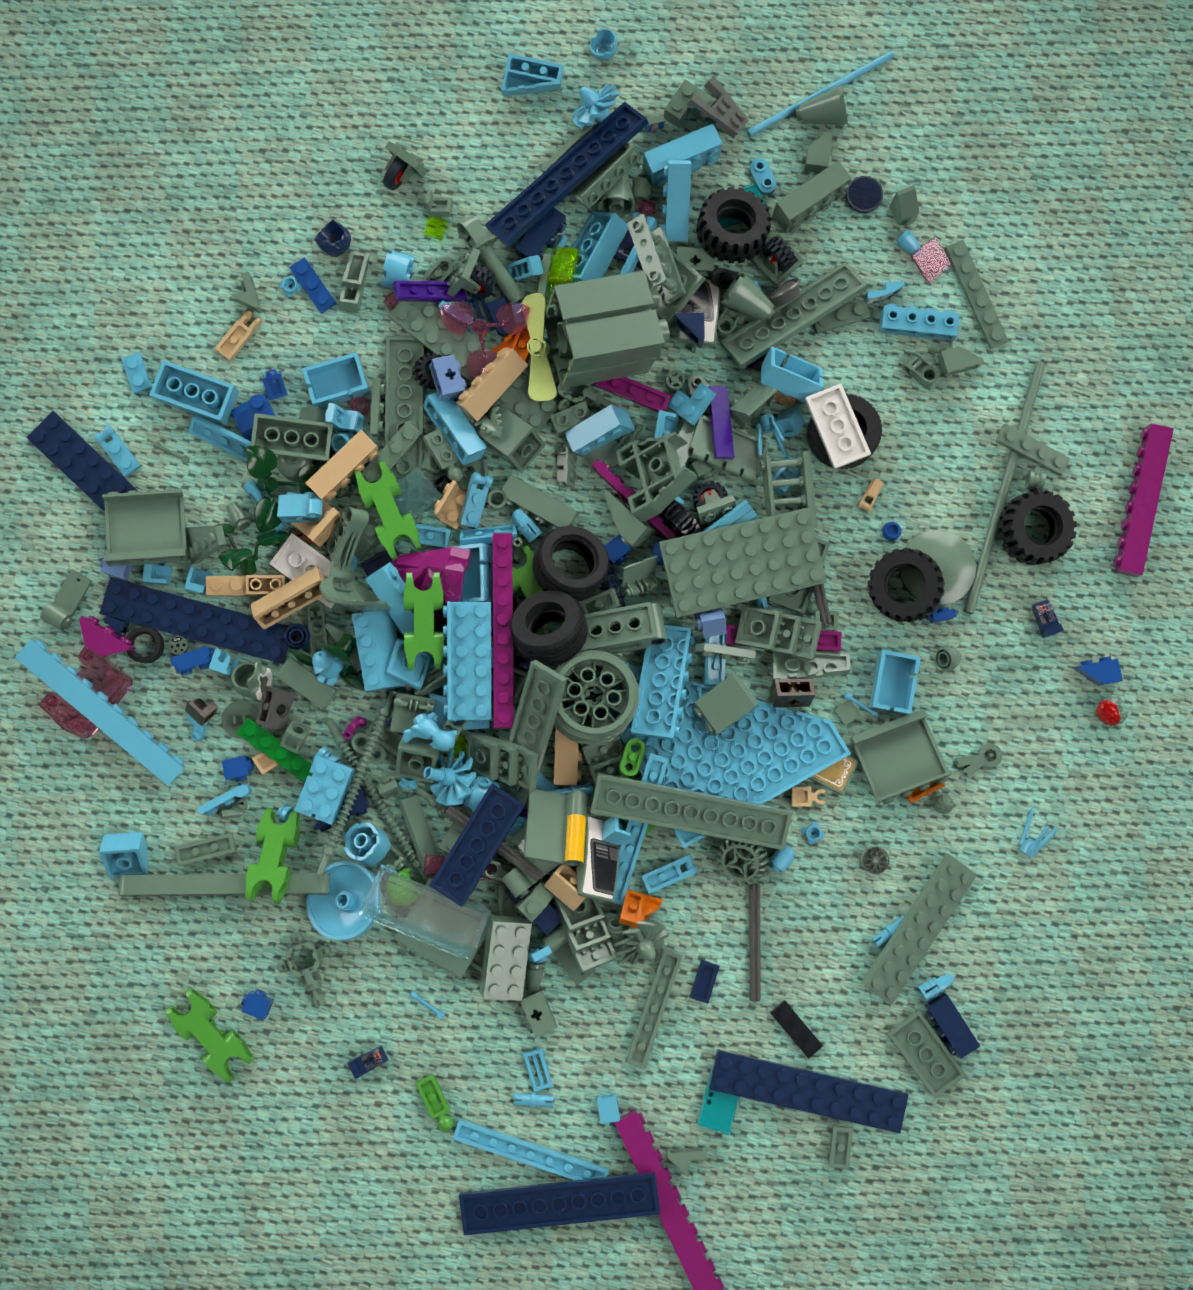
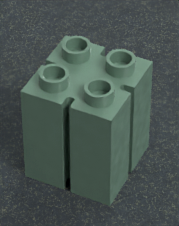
(604, 328)

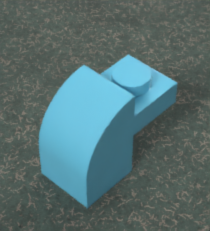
(344, 420)

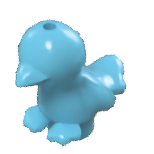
(327, 667)
(427, 728)

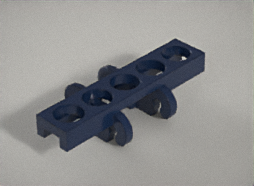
(611, 584)

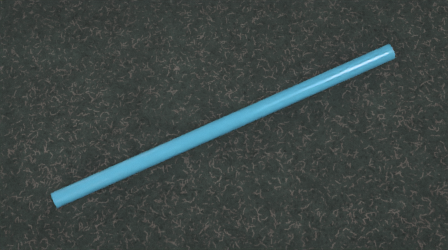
(842, 81)

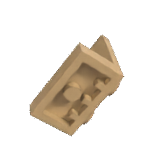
(450, 506)
(322, 530)

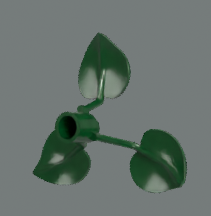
(260, 464)
(244, 557)
(338, 652)

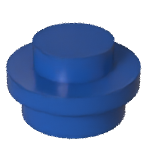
(891, 531)

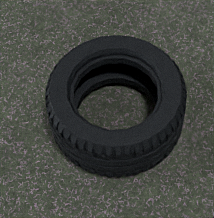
(583, 543)

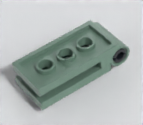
(644, 616)

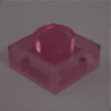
(390, 301)

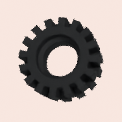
(419, 367)

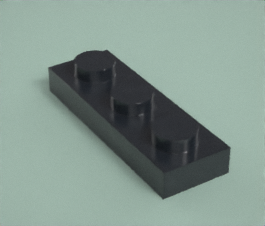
(796, 1029)

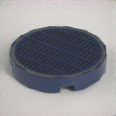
(864, 194)

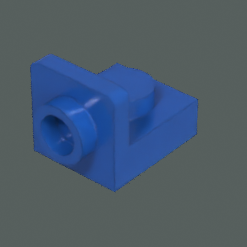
(274, 384)
(942, 615)

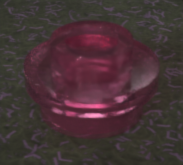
(647, 207)
(366, 407)

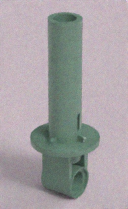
(477, 237)

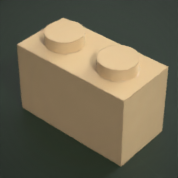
(564, 886)

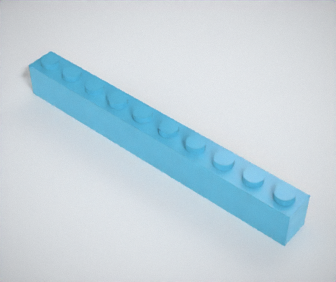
(99, 711)

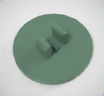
(236, 715)

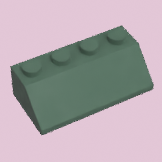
(292, 436)

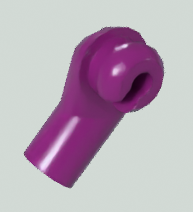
(353, 725)

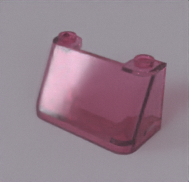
(105, 678)

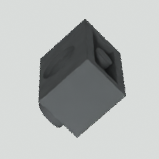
(275, 707)

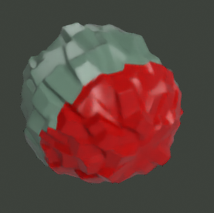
(1109, 711)

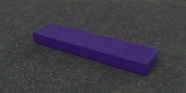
(426, 291)
(721, 424)

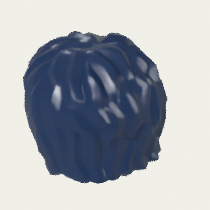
(333, 239)

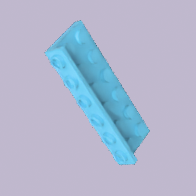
(467, 660)
(663, 685)

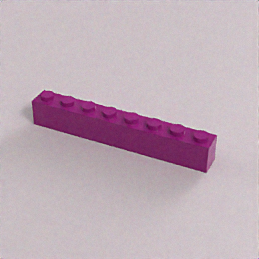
(1143, 500)

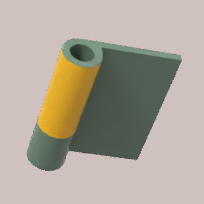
(556, 827)

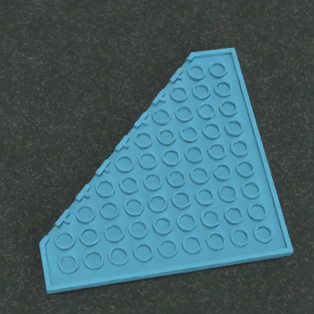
(747, 761)

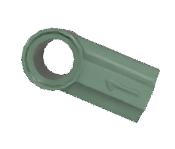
(498, 870)

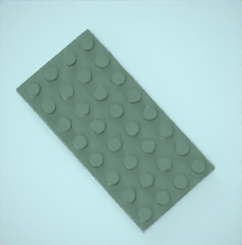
(742, 562)

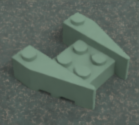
(659, 473)

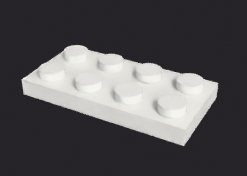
(837, 426)
(298, 558)

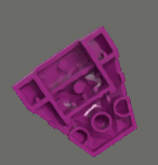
(450, 564)

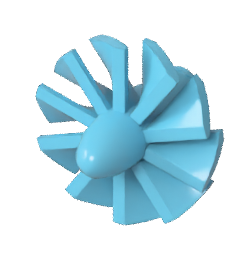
(594, 105)
(451, 782)

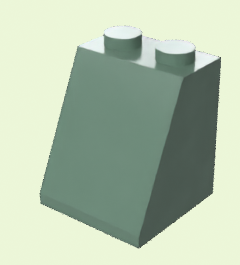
(518, 441)
(725, 705)

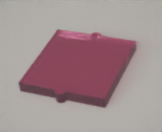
(931, 260)

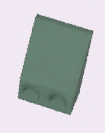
(752, 404)
(631, 528)

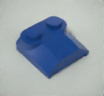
(245, 413)
(192, 660)

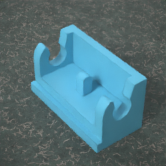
(666, 423)
(221, 661)

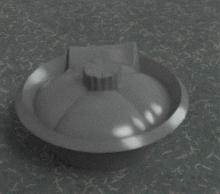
(784, 292)

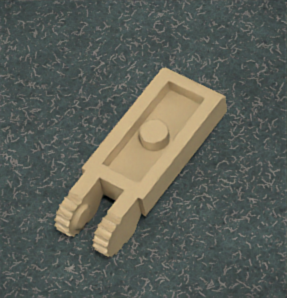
(237, 336)

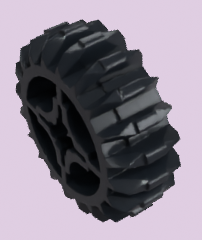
(680, 519)

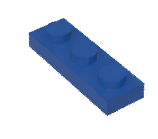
(312, 285)

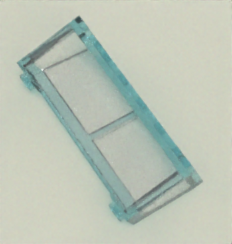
(424, 913)

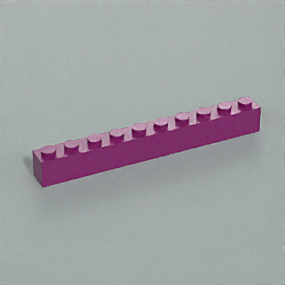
(501, 631)
(673, 1214)

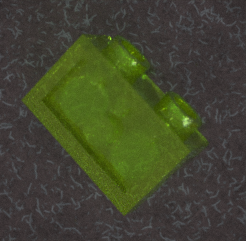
(563, 266)

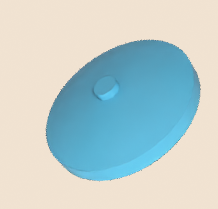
(337, 912)

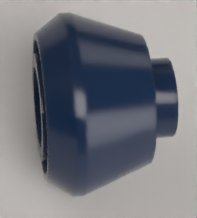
(295, 631)

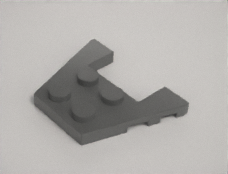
(724, 112)

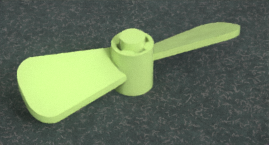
(541, 380)

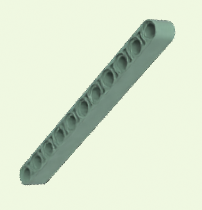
(214, 885)

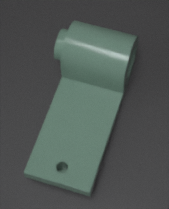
(67, 601)
(519, 881)
(560, 947)

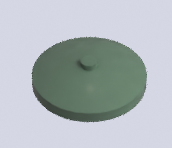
(953, 559)

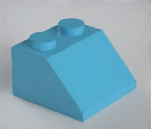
(124, 854)

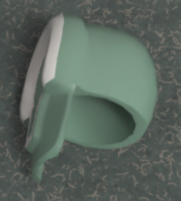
(250, 679)

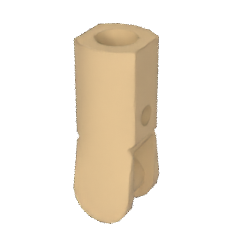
(872, 493)

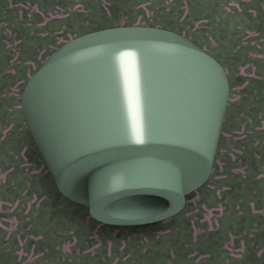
(948, 658)

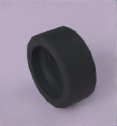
(158, 649)

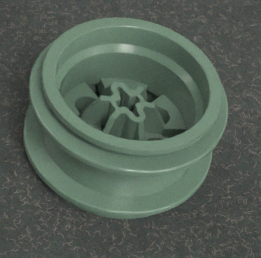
(602, 729)

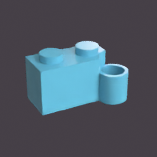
(300, 507)

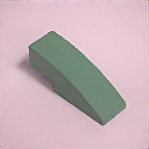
(354, 282)

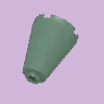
(824, 108)
(618, 198)
(748, 298)

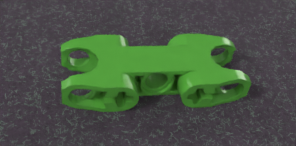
(382, 496)
(525, 580)
(423, 606)
(270, 869)
(215, 1041)

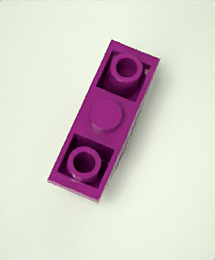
(103, 639)

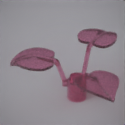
(458, 316)

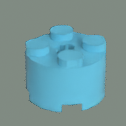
(397, 268)
(366, 843)

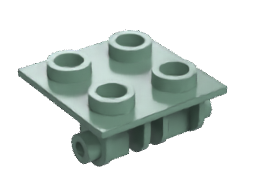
(640, 577)
(407, 708)

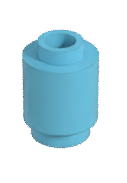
(782, 859)

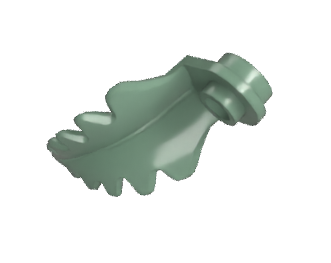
(490, 421)

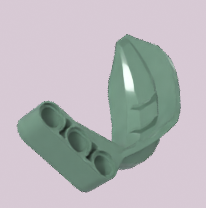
(341, 583)

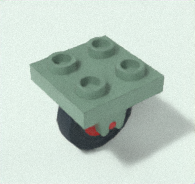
(401, 166)

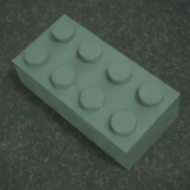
(812, 197)
(505, 958)

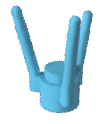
(768, 425)
(1030, 846)

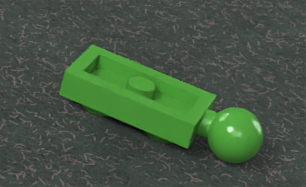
(435, 1101)

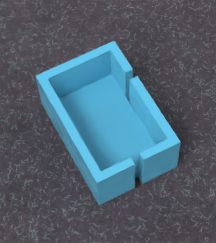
(796, 377)
(336, 380)
(479, 576)
(892, 682)
(325, 789)

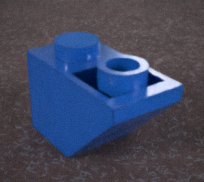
(1102, 672)

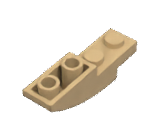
(243, 585)

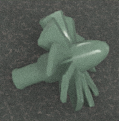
(642, 940)

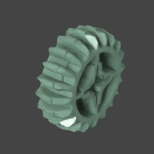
(738, 868)

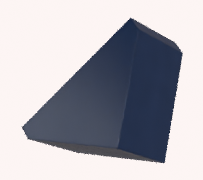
(691, 325)

